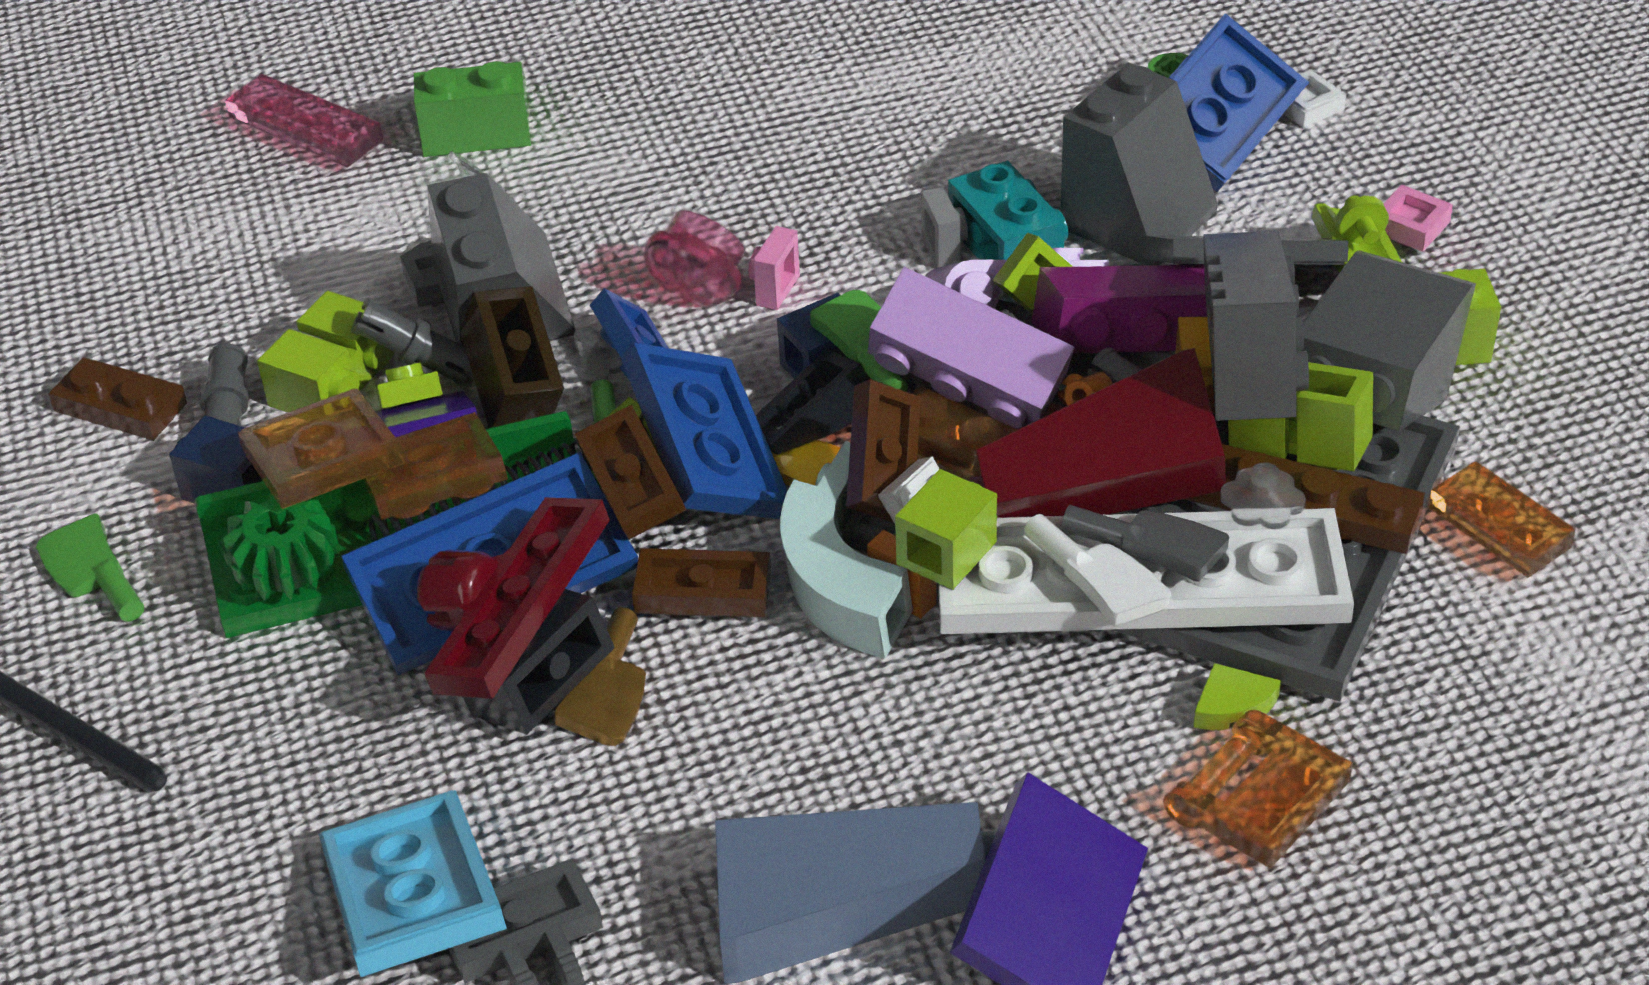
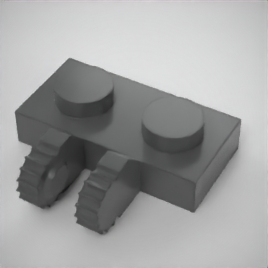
(539, 915)

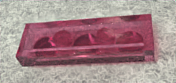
(304, 120)

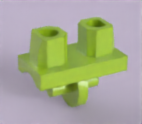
(1360, 223)

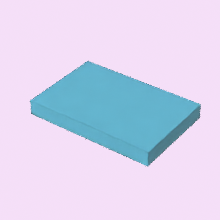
(410, 883)

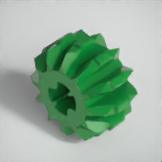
(280, 547)

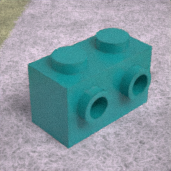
(1002, 209)

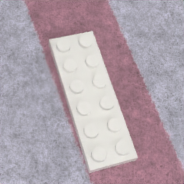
(1260, 580)

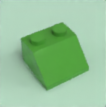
(472, 108)

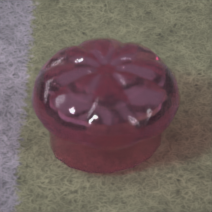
(695, 259)

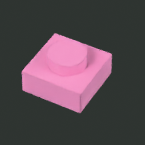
(1416, 217)
(775, 267)

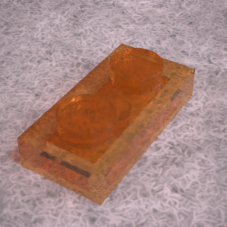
(1502, 519)

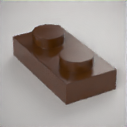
(118, 398)
(881, 443)
(630, 472)
(702, 582)

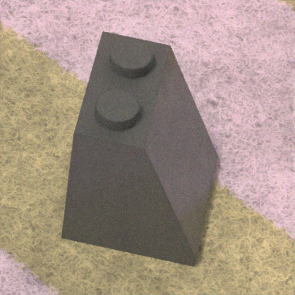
(1133, 165)
(491, 244)
(1395, 324)

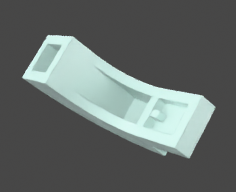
(837, 588)

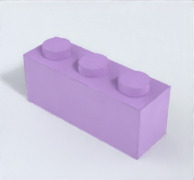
(968, 350)

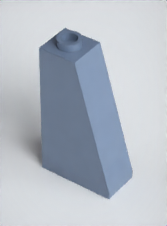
(839, 880)

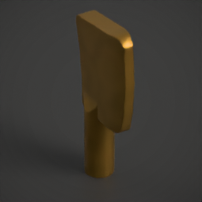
(611, 694)

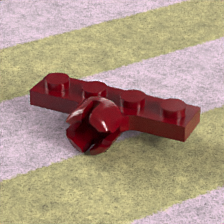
(505, 598)

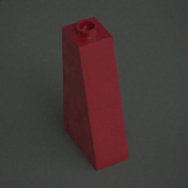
(1113, 450)

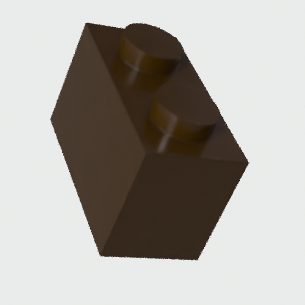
(510, 356)

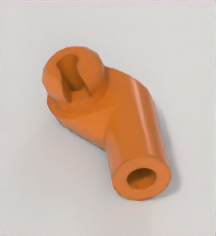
(1080, 387)

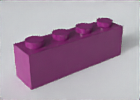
(1118, 305)

